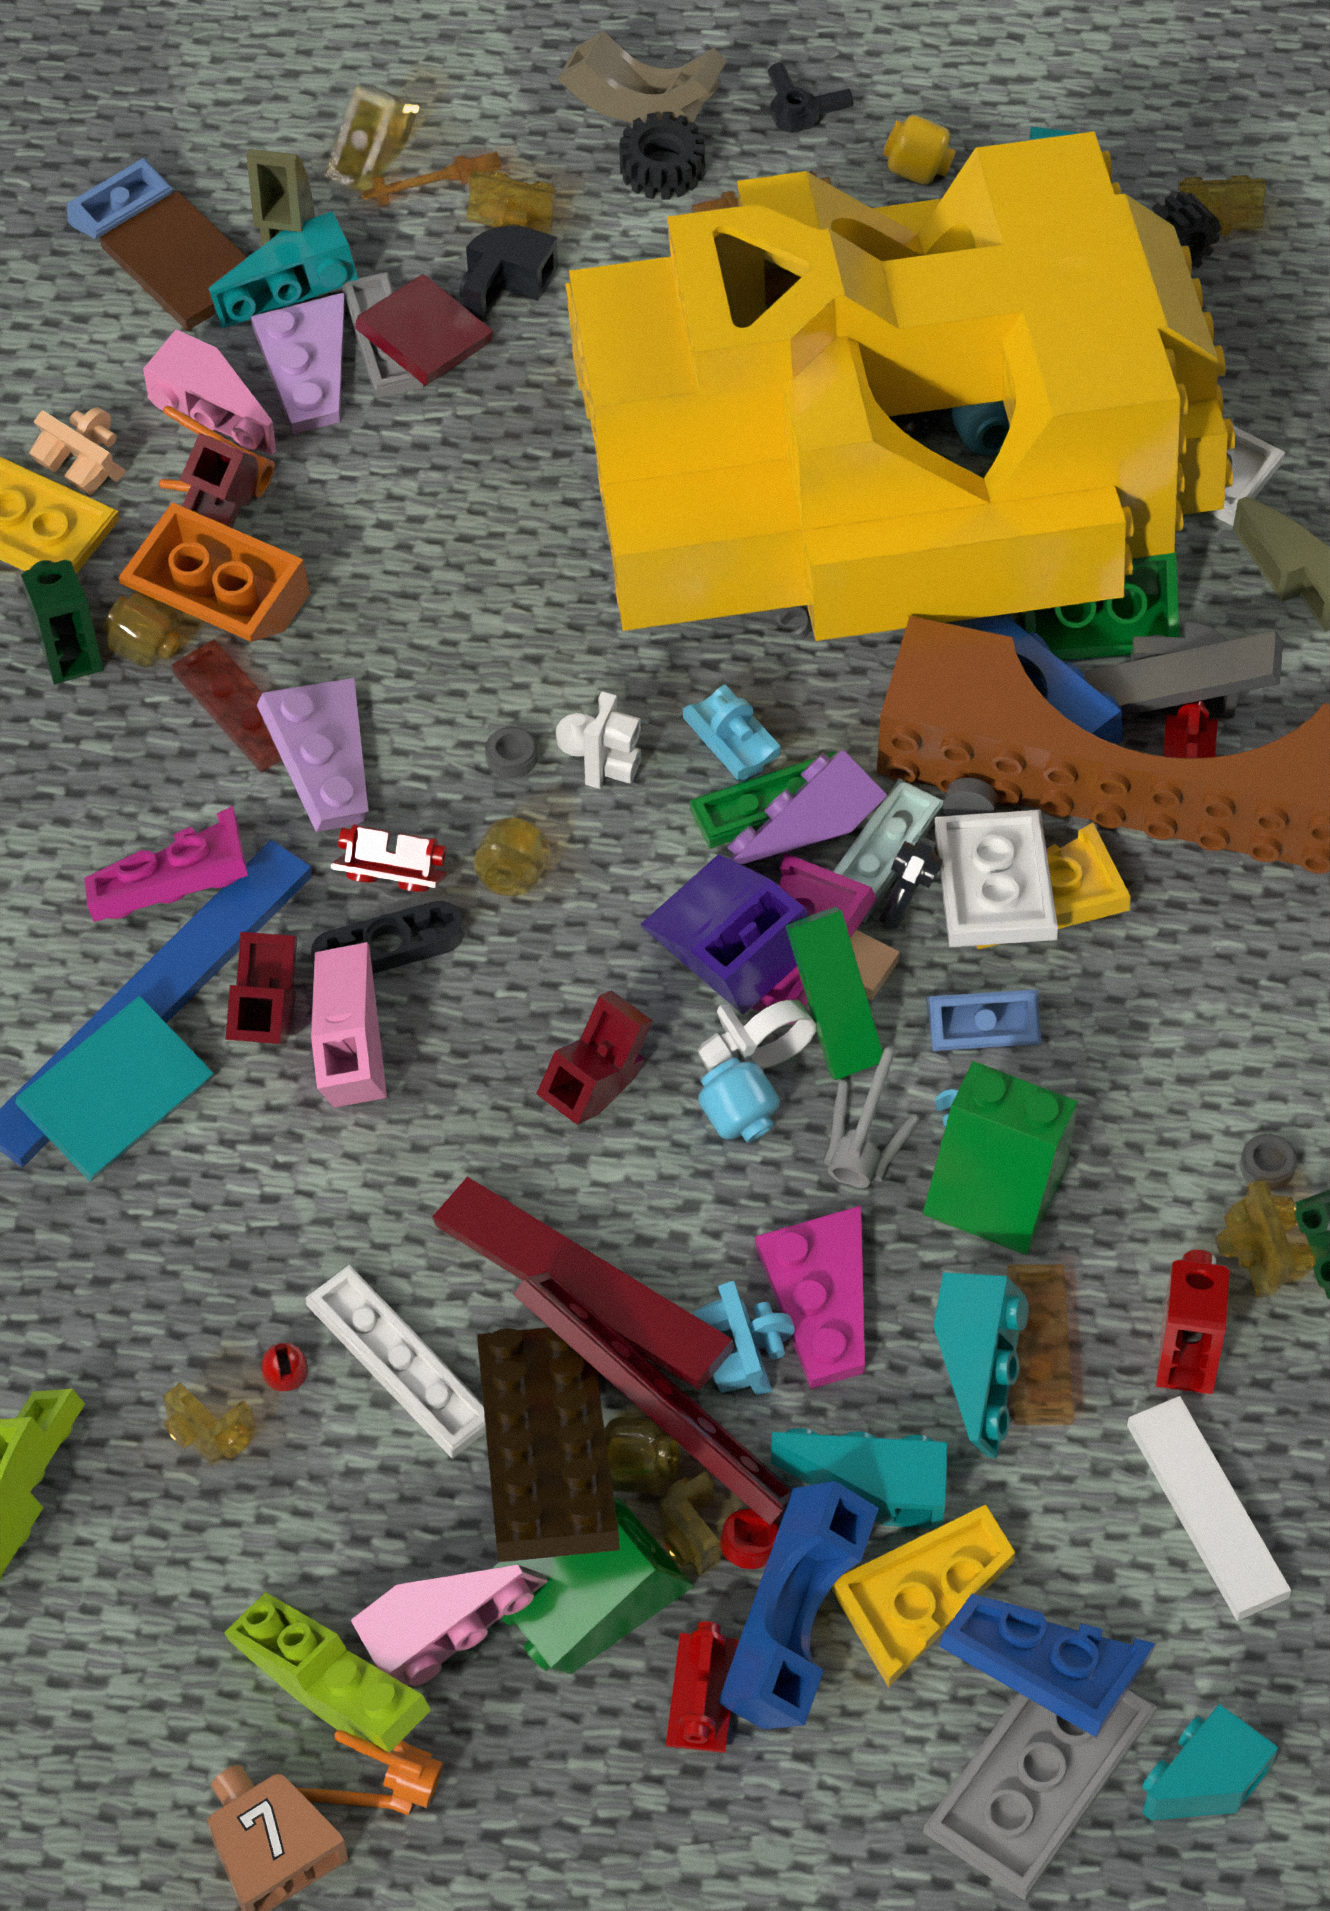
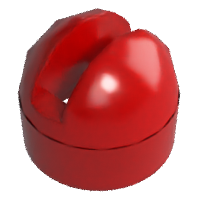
(271, 1371)

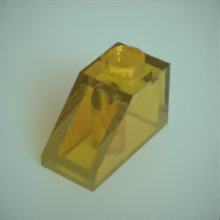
(370, 136)

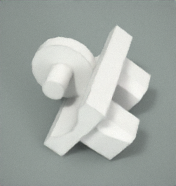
(604, 742)

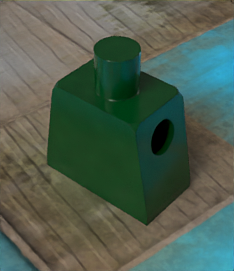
(54, 598)

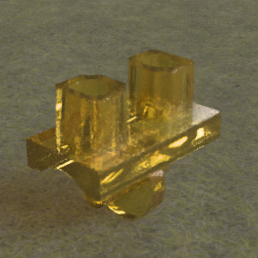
(1234, 201)
(508, 202)
(1259, 1239)

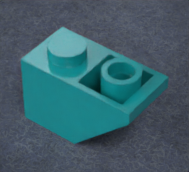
(1213, 1772)

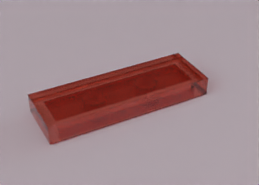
(229, 700)

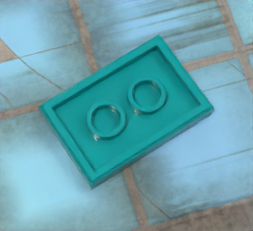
(114, 1088)

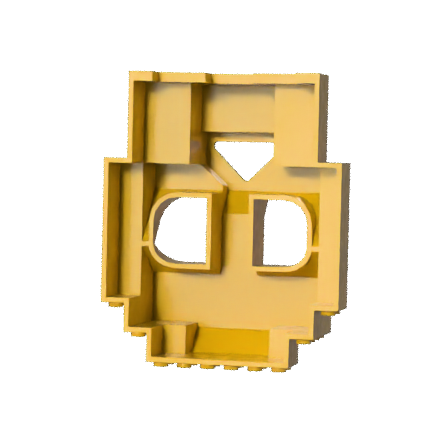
(758, 443)

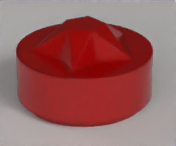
(747, 1539)

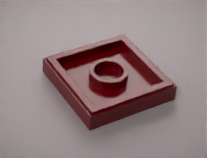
(423, 329)

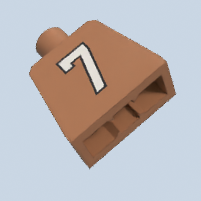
(270, 1839)

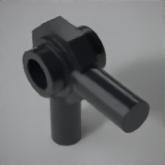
(796, 108)
(916, 866)

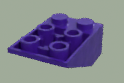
(730, 930)

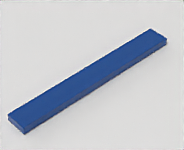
(177, 969)

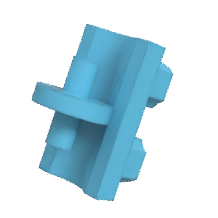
(732, 733)
(745, 1364)

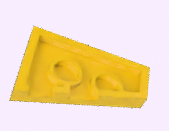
(1084, 881)
(916, 1590)

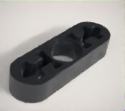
(399, 923)

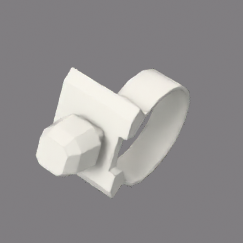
(743, 1041)

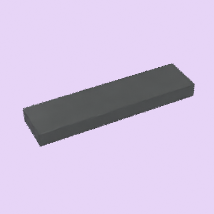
(1192, 674)

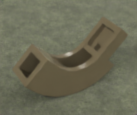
(628, 89)

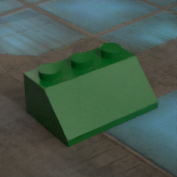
(1109, 625)

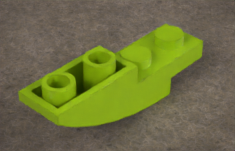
(25, 1451)
(325, 1675)

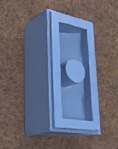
(117, 199)
(984, 1020)

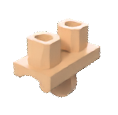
(92, 461)

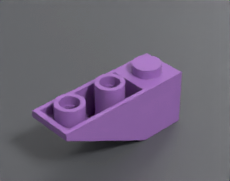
(822, 809)

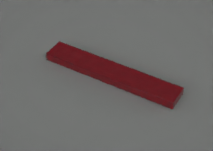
(636, 1312)
(656, 1395)

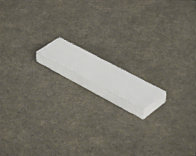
(399, 1360)
(1208, 1508)

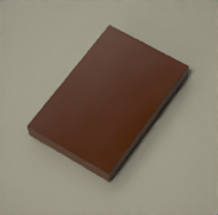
(174, 257)

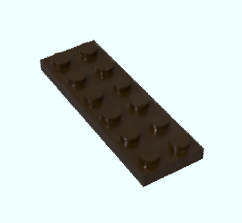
(545, 1447)

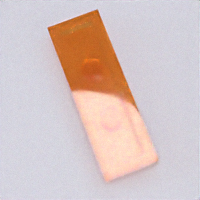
(1044, 1377)

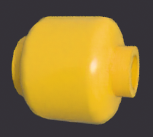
(918, 150)

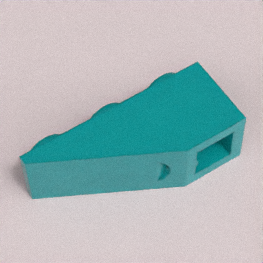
(285, 271)
(978, 1337)
(894, 1474)

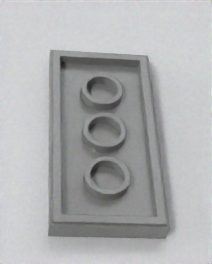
(1032, 1789)

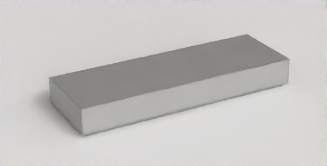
(384, 373)

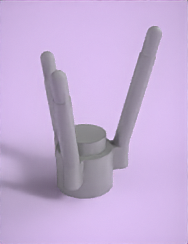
(856, 1157)

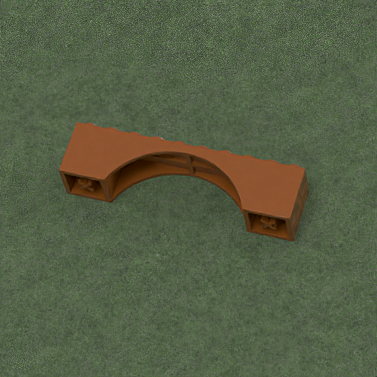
(972, 712)

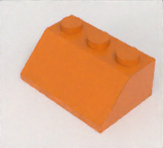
(218, 575)

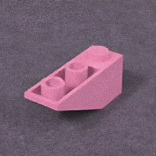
(206, 388)
(346, 1027)
(432, 1619)

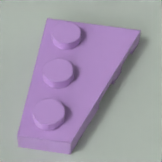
(305, 359)
(321, 749)

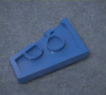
(1051, 1664)

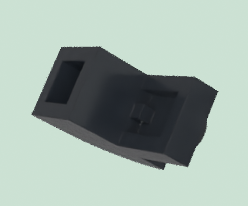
(507, 260)

